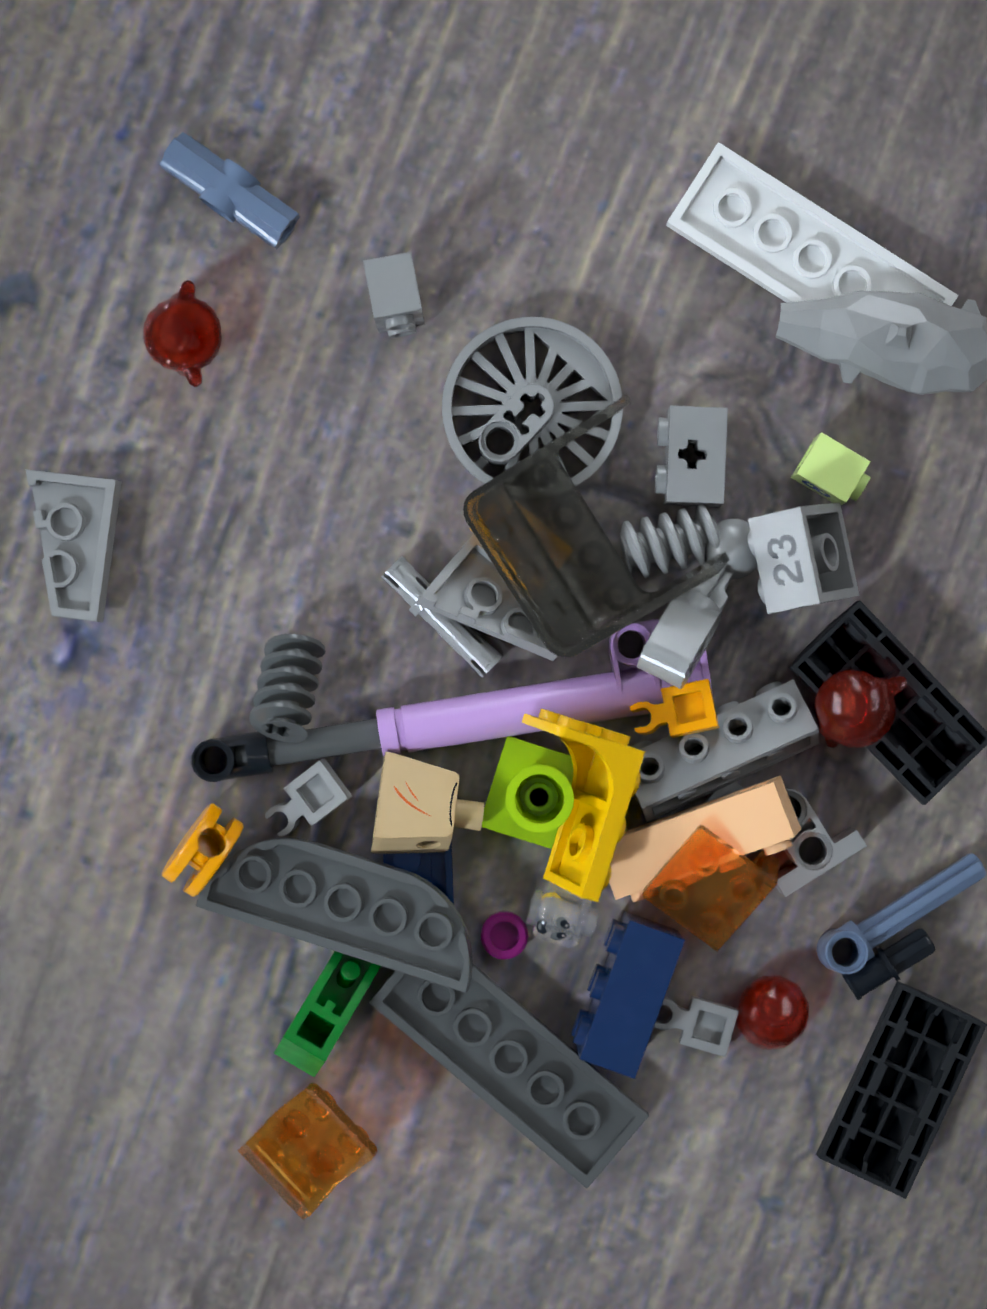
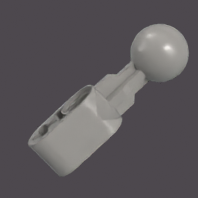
(695, 615)

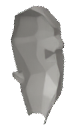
(893, 338)

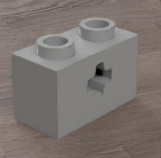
(394, 294)
(708, 433)

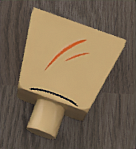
(419, 807)

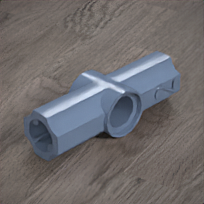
(229, 190)

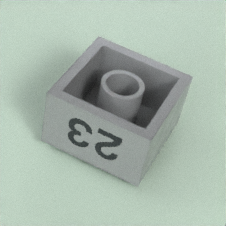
(802, 557)

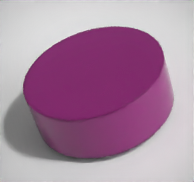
(504, 935)

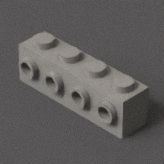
(748, 740)

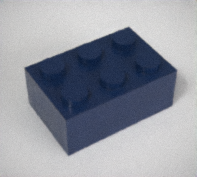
(627, 993)

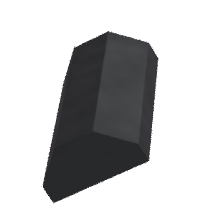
(931, 729)
(901, 1089)

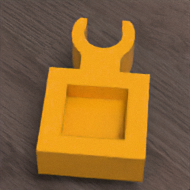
(683, 709)

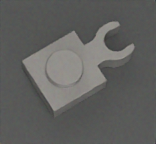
(313, 796)
(703, 1025)

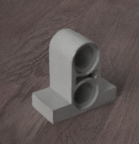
(833, 849)

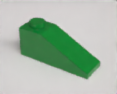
(326, 1012)

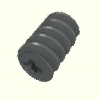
(286, 687)

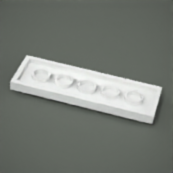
(786, 238)

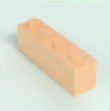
(745, 819)

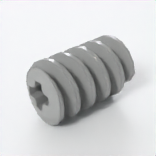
(668, 540)

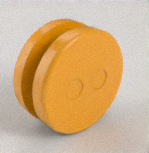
(203, 849)

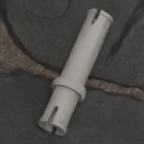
(460, 637)

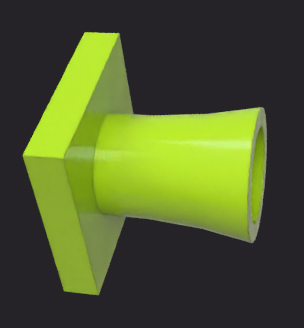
(518, 772)

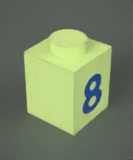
(832, 470)

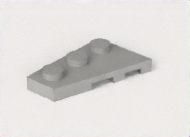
(77, 540)
(478, 597)

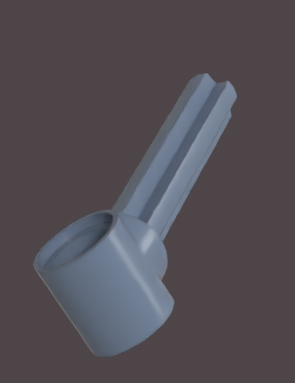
(899, 914)

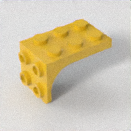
(602, 785)

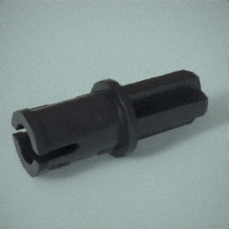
(890, 962)

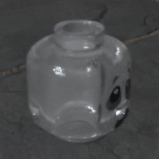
(561, 916)

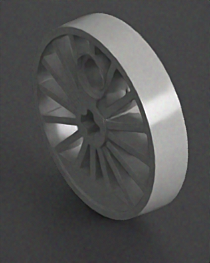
(577, 353)

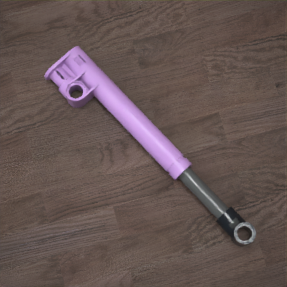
(456, 718)

